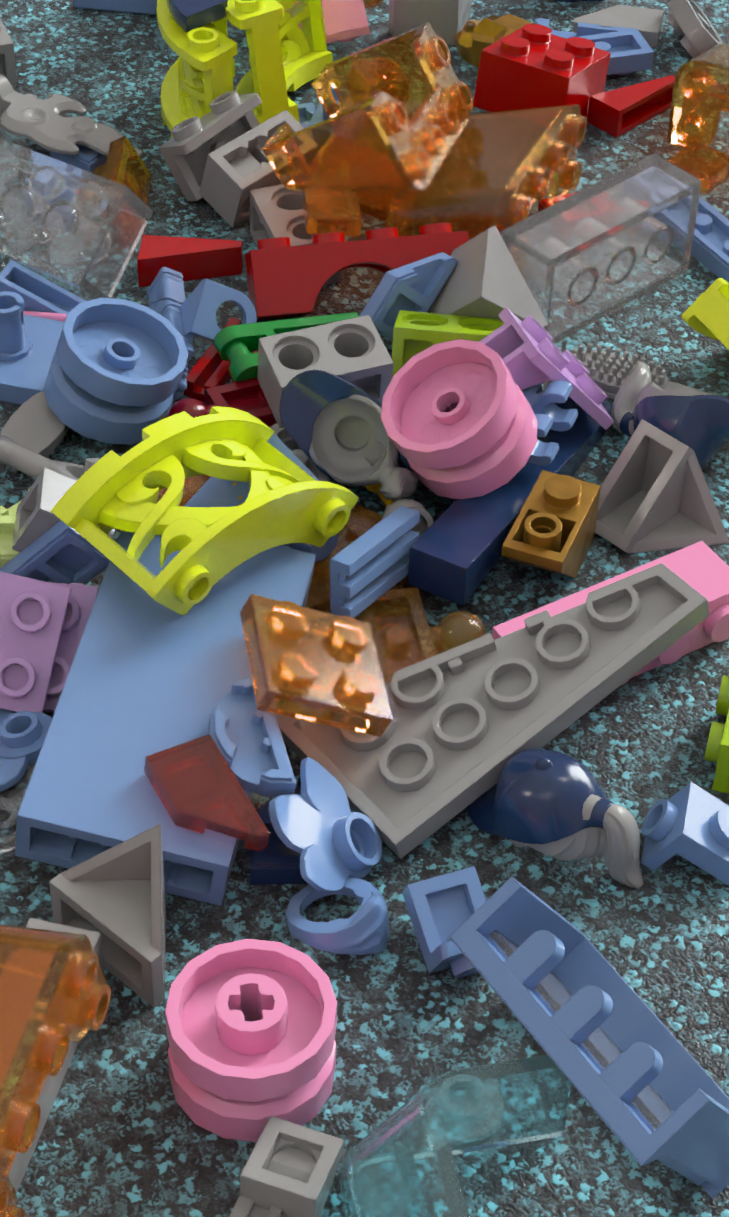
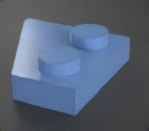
(627, 45)

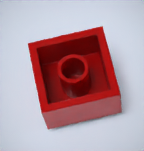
(539, 71)

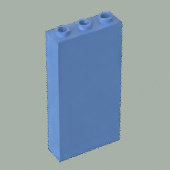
(135, 690)

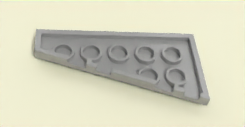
(493, 698)

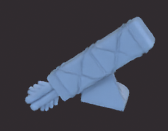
(197, 312)

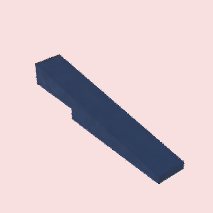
(470, 534)

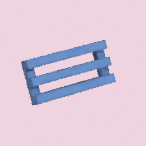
(372, 563)

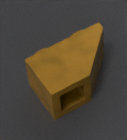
(555, 525)

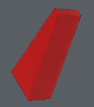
(630, 106)
(190, 256)

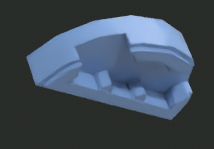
(251, 742)

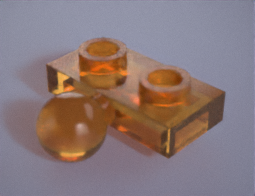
(404, 634)

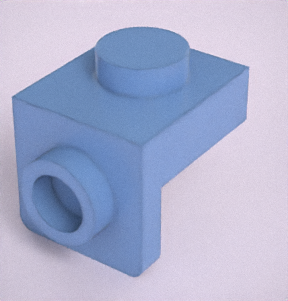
(690, 826)
(438, 910)

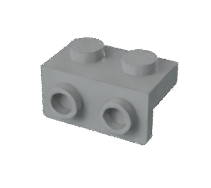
(197, 137)

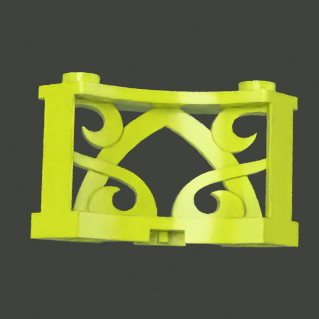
(279, 51)
(200, 72)
(226, 444)

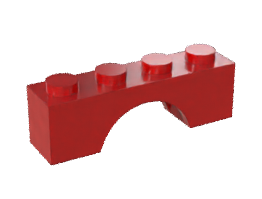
(289, 278)

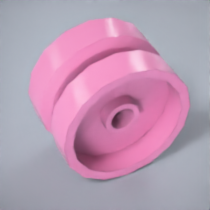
(459, 419)
(251, 1037)

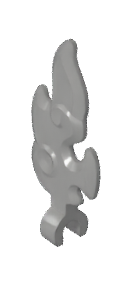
(44, 126)

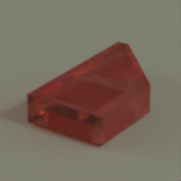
(204, 792)

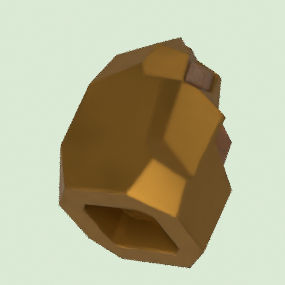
(483, 33)

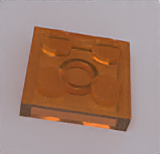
(315, 666)

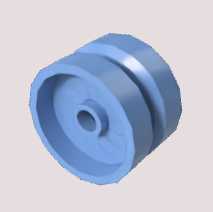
(114, 370)

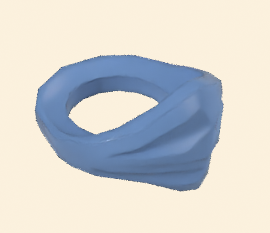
(360, 934)

